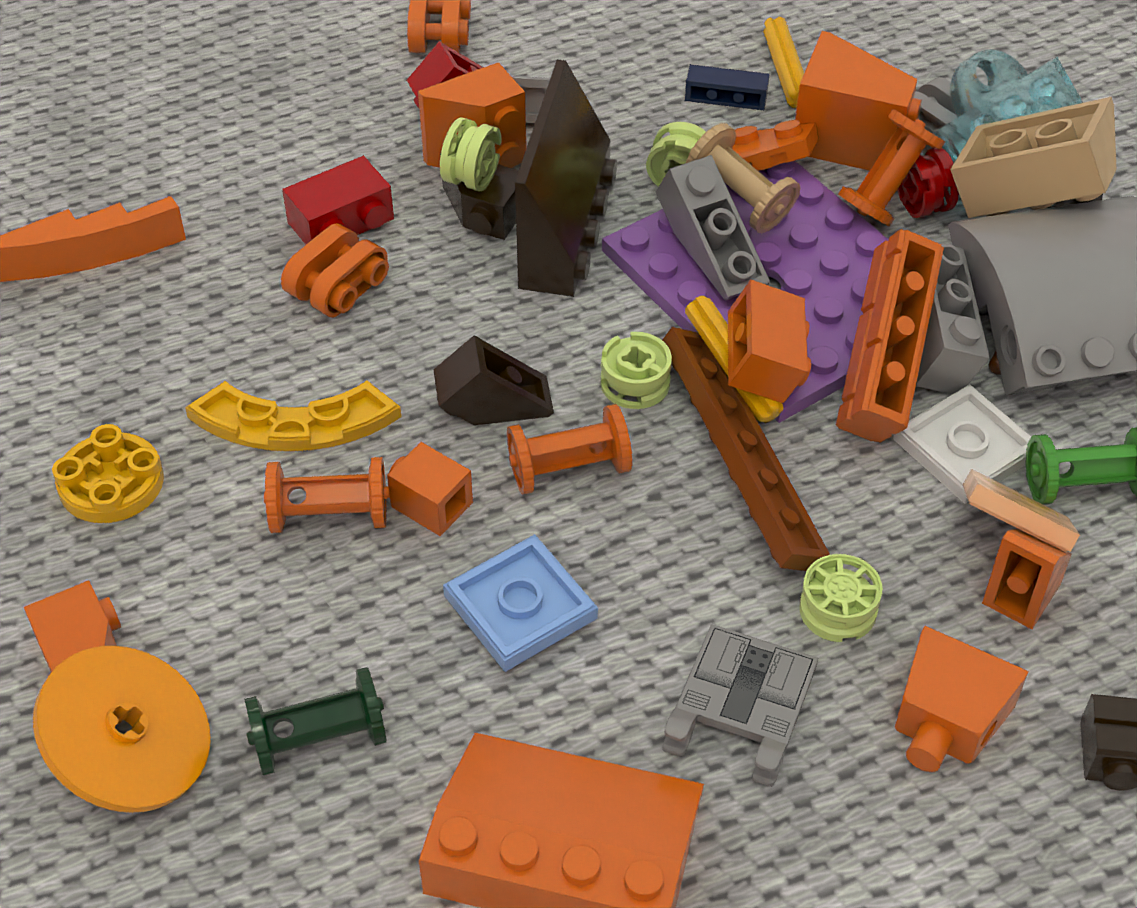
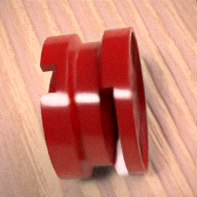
(928, 185)

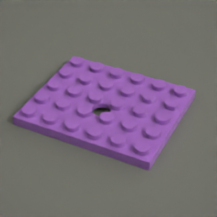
(814, 253)

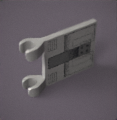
(744, 690)

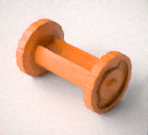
(891, 168)
(569, 448)
(326, 495)

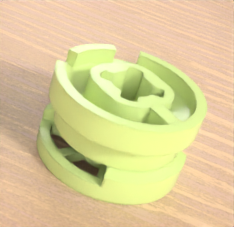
(672, 149)
(470, 154)
(636, 368)
(838, 600)

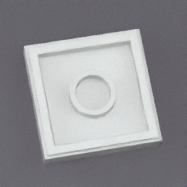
(963, 436)

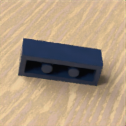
(727, 87)

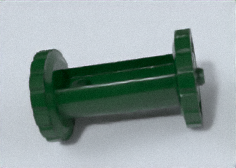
(317, 720)

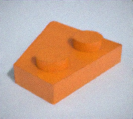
(777, 145)

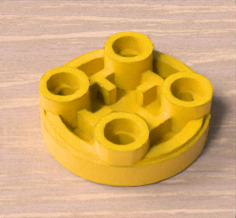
(108, 476)

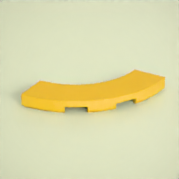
(266, 426)

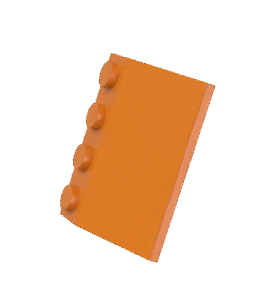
(557, 831)

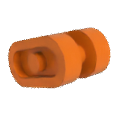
(451, 31)
(334, 270)

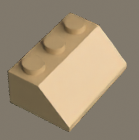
(1038, 159)

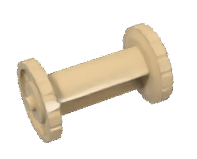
(769, 200)

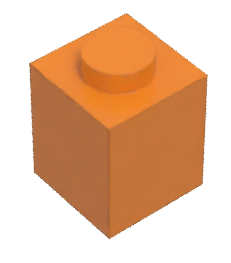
(430, 488)

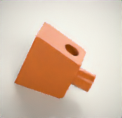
(954, 700)

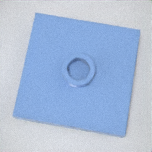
(520, 602)

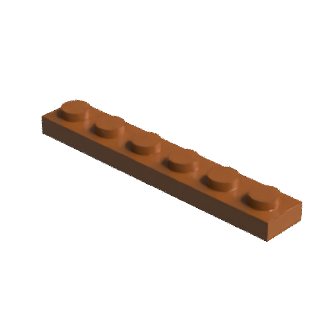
(747, 453)

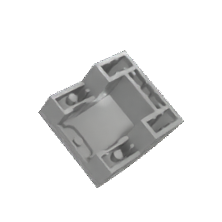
(1057, 290)

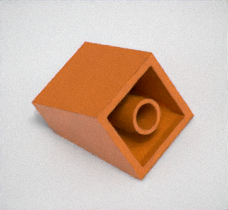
(850, 101)

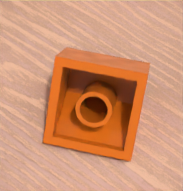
(482, 96)

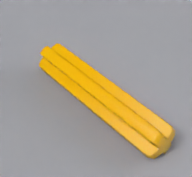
(784, 58)
(714, 333)

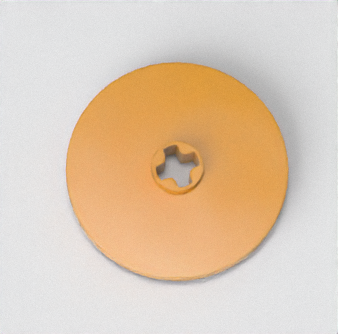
(93, 760)

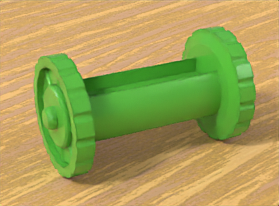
(1088, 466)

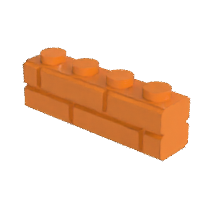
(890, 337)

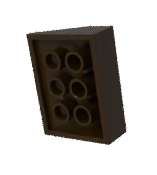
(561, 189)

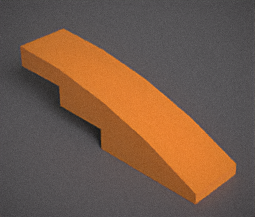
(98, 239)

